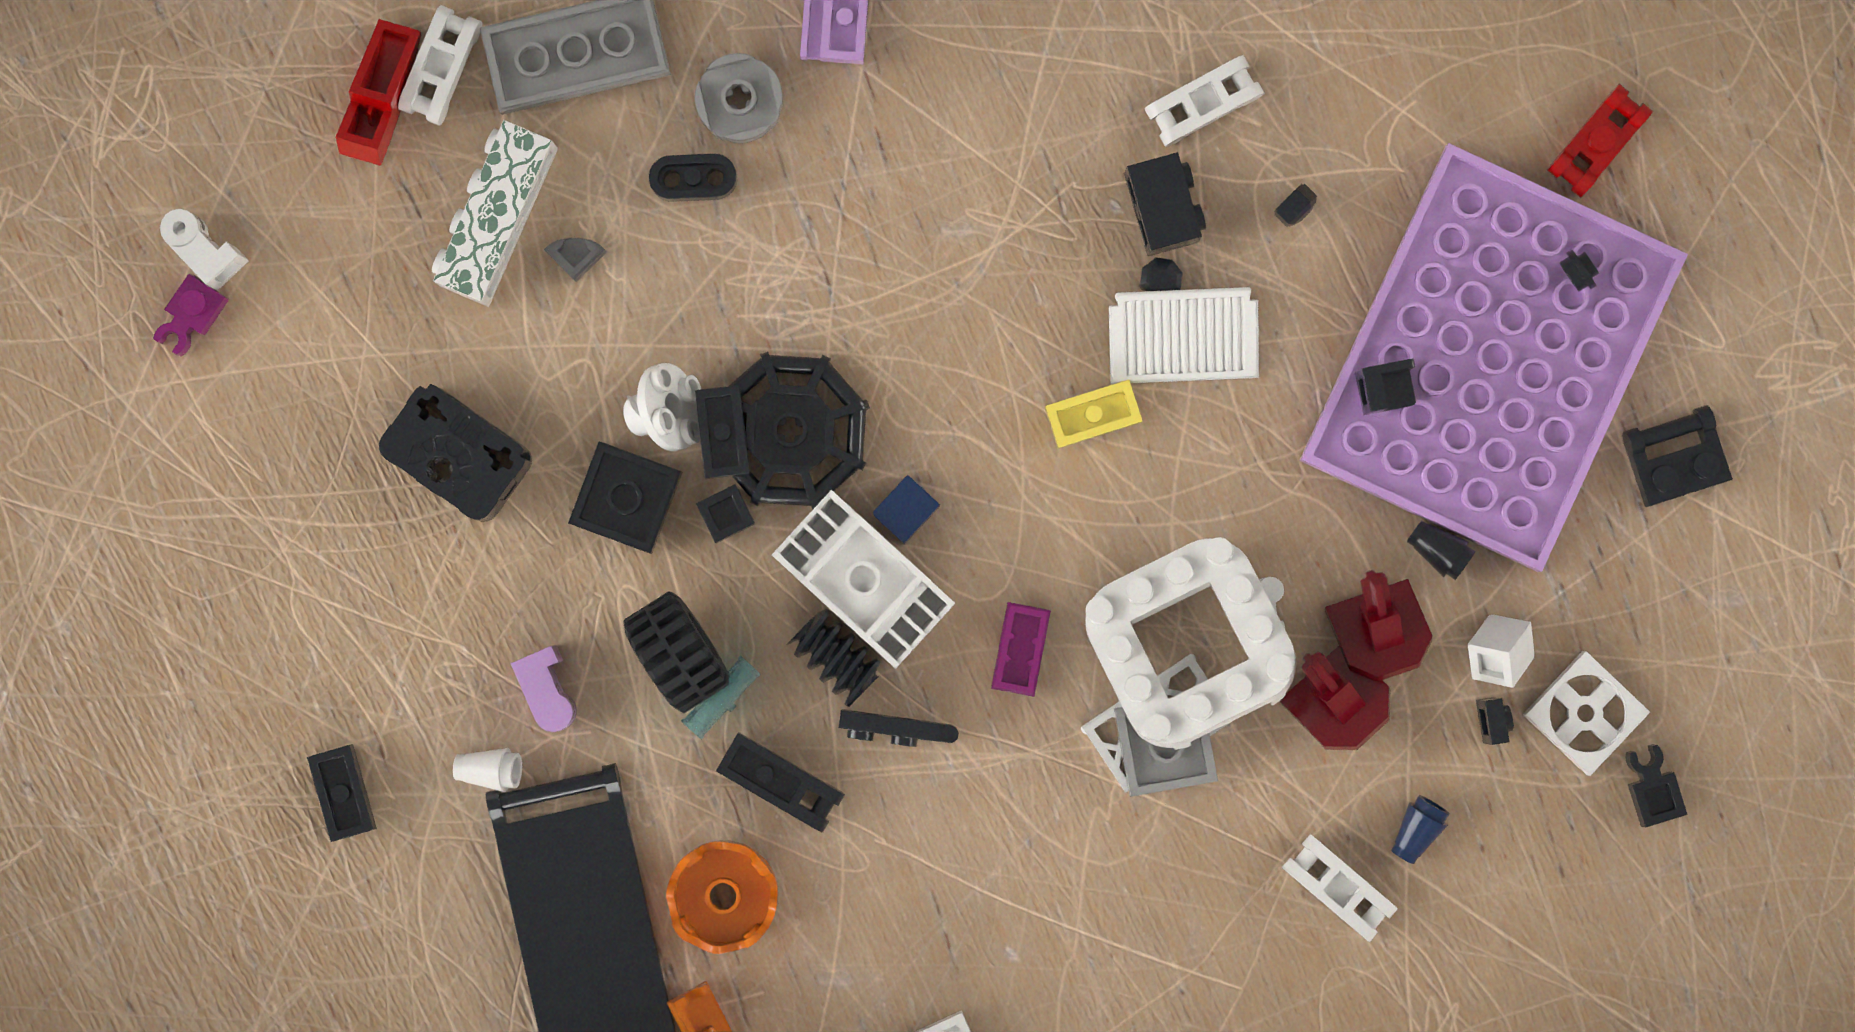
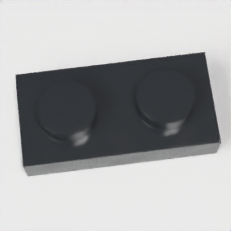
(722, 432)
(341, 793)

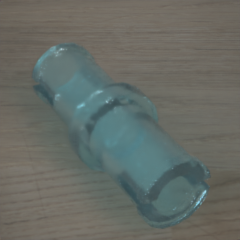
(708, 712)

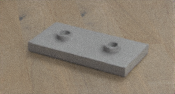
(573, 52)

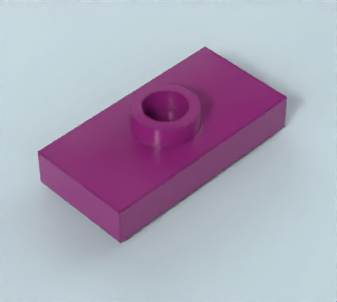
(1020, 649)

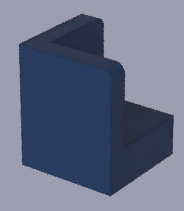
(906, 509)

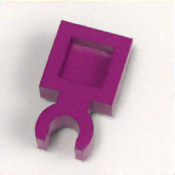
(193, 308)

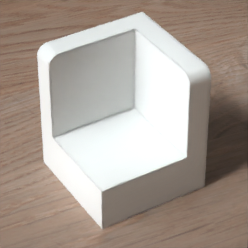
(1501, 650)

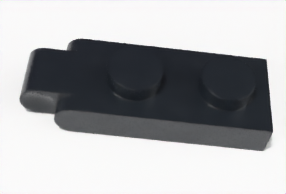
(903, 730)

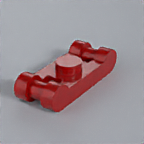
(1599, 140)

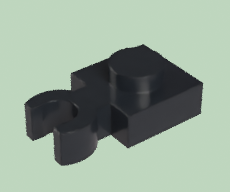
(1655, 794)

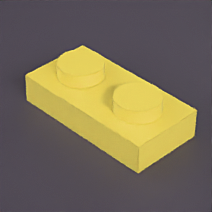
(1093, 414)

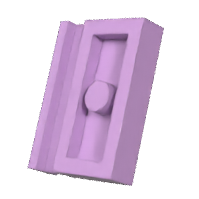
(834, 30)

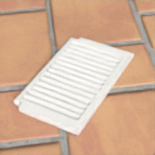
(1184, 335)

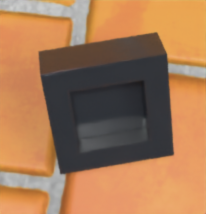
(725, 513)
(1494, 720)

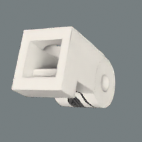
(191, 242)

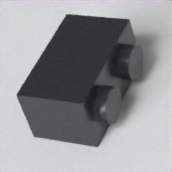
(1164, 203)

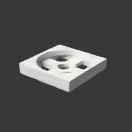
(1539, 713)

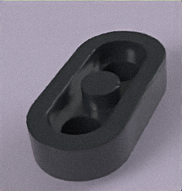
(694, 176)

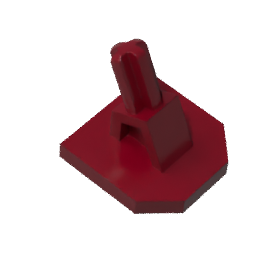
(1381, 629)
(1337, 703)

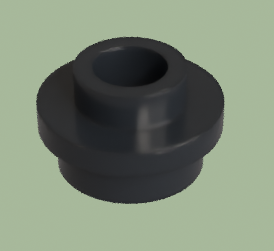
(1579, 270)

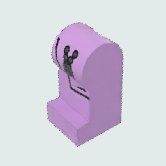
(547, 701)

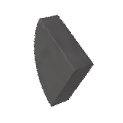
(575, 255)

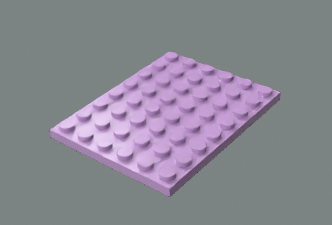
(1506, 355)

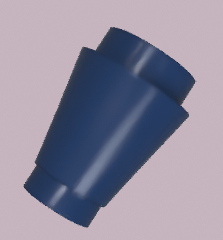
(1419, 828)

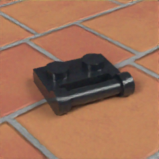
(1681, 470)

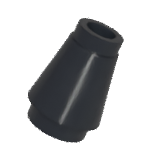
(1441, 549)

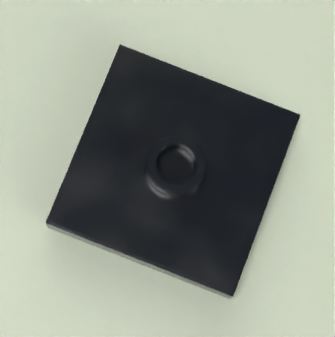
(625, 497)

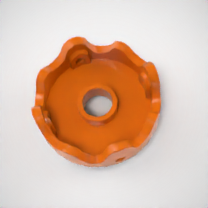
(717, 928)

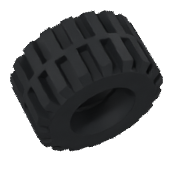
(676, 652)

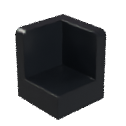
(1386, 386)

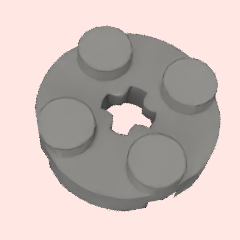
(717, 86)

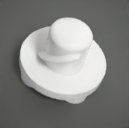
(665, 407)

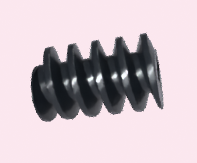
(835, 656)

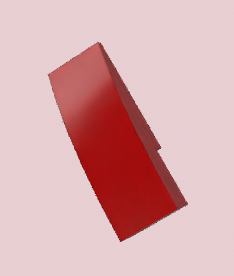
(376, 92)

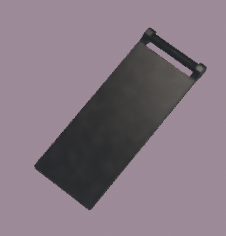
(581, 910)

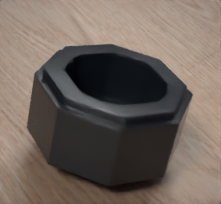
(1296, 206)
(1160, 275)

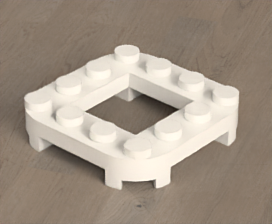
(1218, 699)

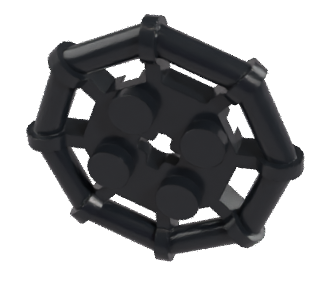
(818, 429)

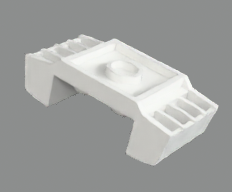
(863, 579)

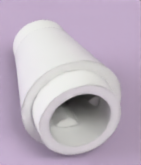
(490, 769)

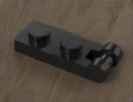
(778, 781)

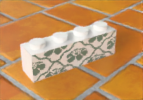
(494, 213)

